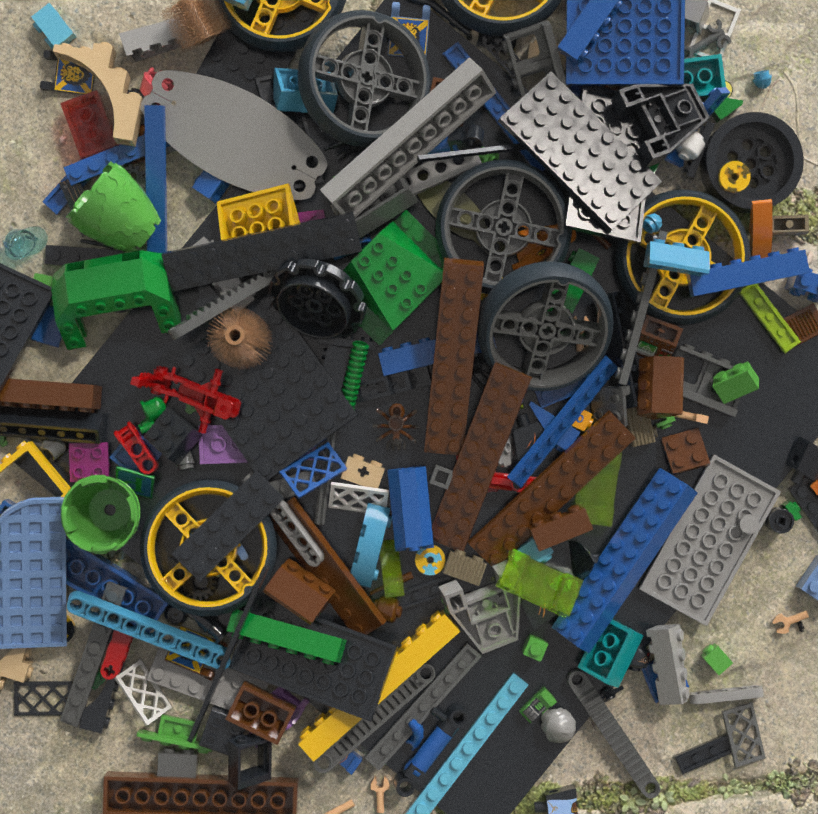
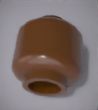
(389, 608)

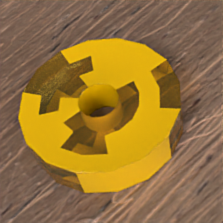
(728, 183)

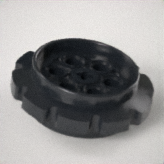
(317, 299)

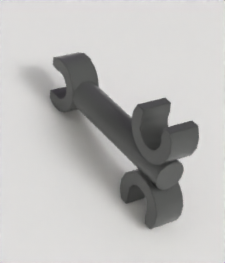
(716, 34)

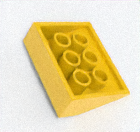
(257, 212)

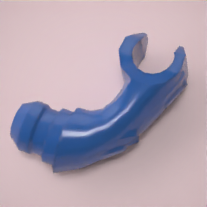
(417, 734)

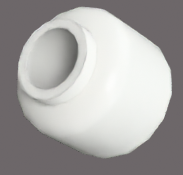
(691, 147)

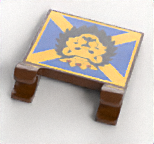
(189, 664)

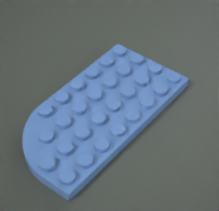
(33, 575)

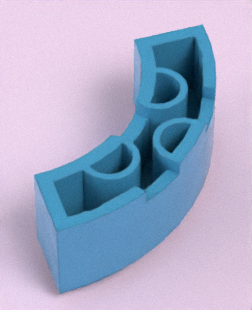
(370, 544)

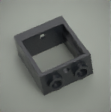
(252, 775)

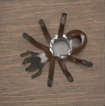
(396, 424)

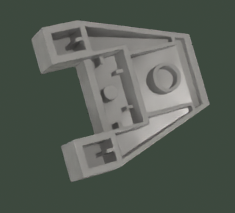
(486, 614)

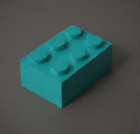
(612, 654)

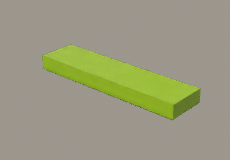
(769, 317)

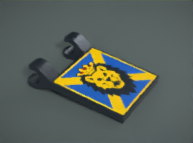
(68, 77)

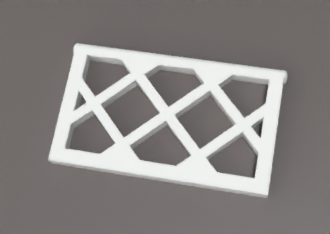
(369, 492)
(128, 692)

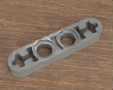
(300, 531)
(726, 694)

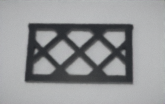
(32, 685)

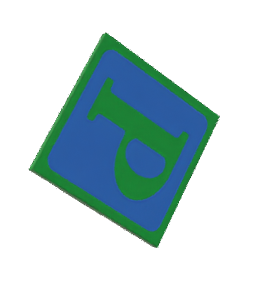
(140, 483)

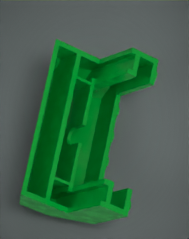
(111, 286)

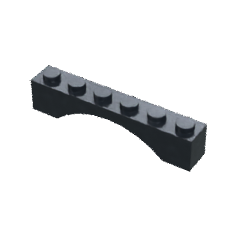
(96, 714)

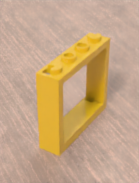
(22, 448)

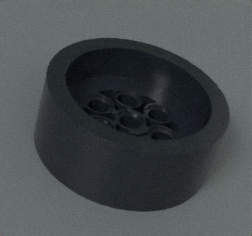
(761, 131)

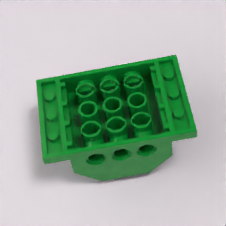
(396, 274)

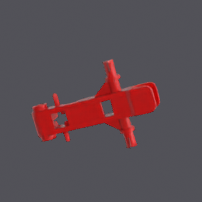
(192, 394)

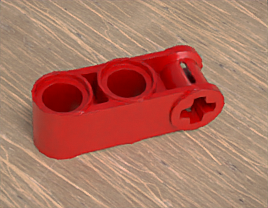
(129, 441)
(116, 654)

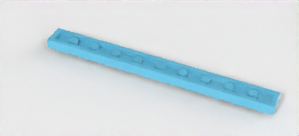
(468, 746)

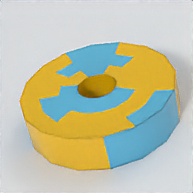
(430, 568)

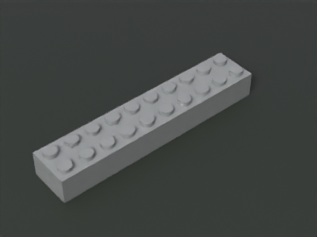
(410, 136)

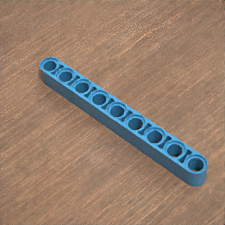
(142, 623)

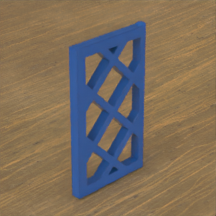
(313, 485)

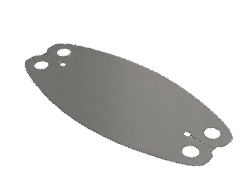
(235, 134)

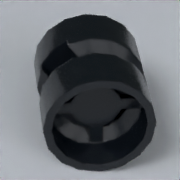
(779, 520)

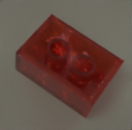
(89, 124)

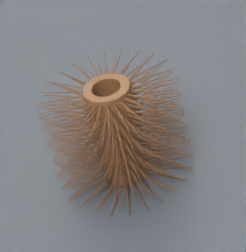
(196, 21)
(239, 338)

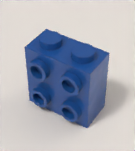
(804, 285)

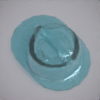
(24, 242)

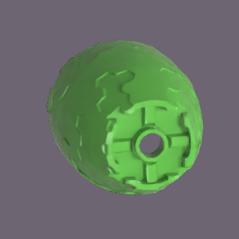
(115, 211)
(86, 518)

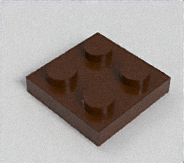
(685, 451)

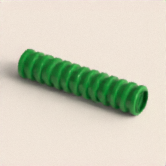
(354, 371)

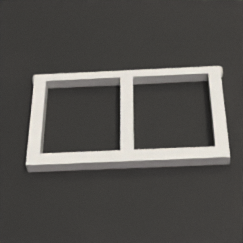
(728, 7)

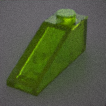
(391, 570)

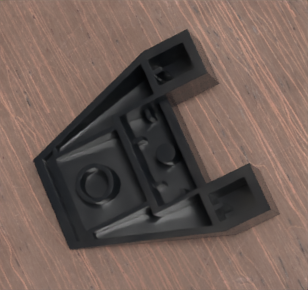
(666, 114)

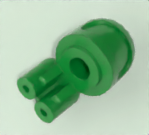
(152, 410)

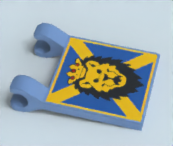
(416, 26)

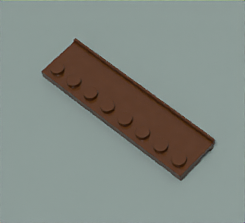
(350, 599)

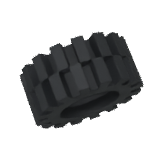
(200, 594)

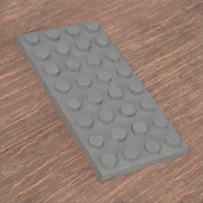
(707, 542)

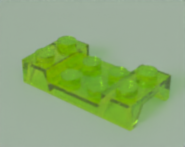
(599, 494)
(539, 583)

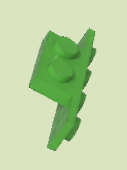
(173, 731)

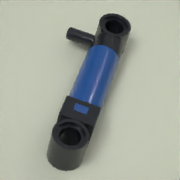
(461, 140)
(415, 769)

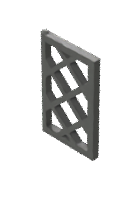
(730, 728)

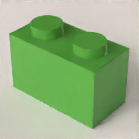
(735, 382)

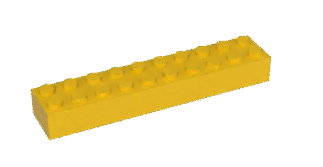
(409, 657)

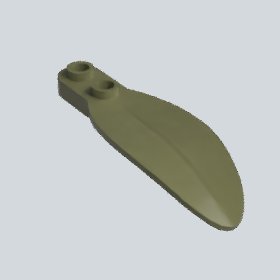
(432, 198)

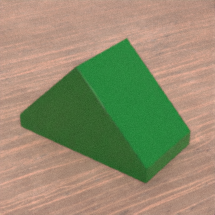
(725, 108)

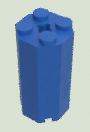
(410, 508)

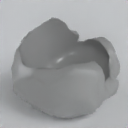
(558, 725)

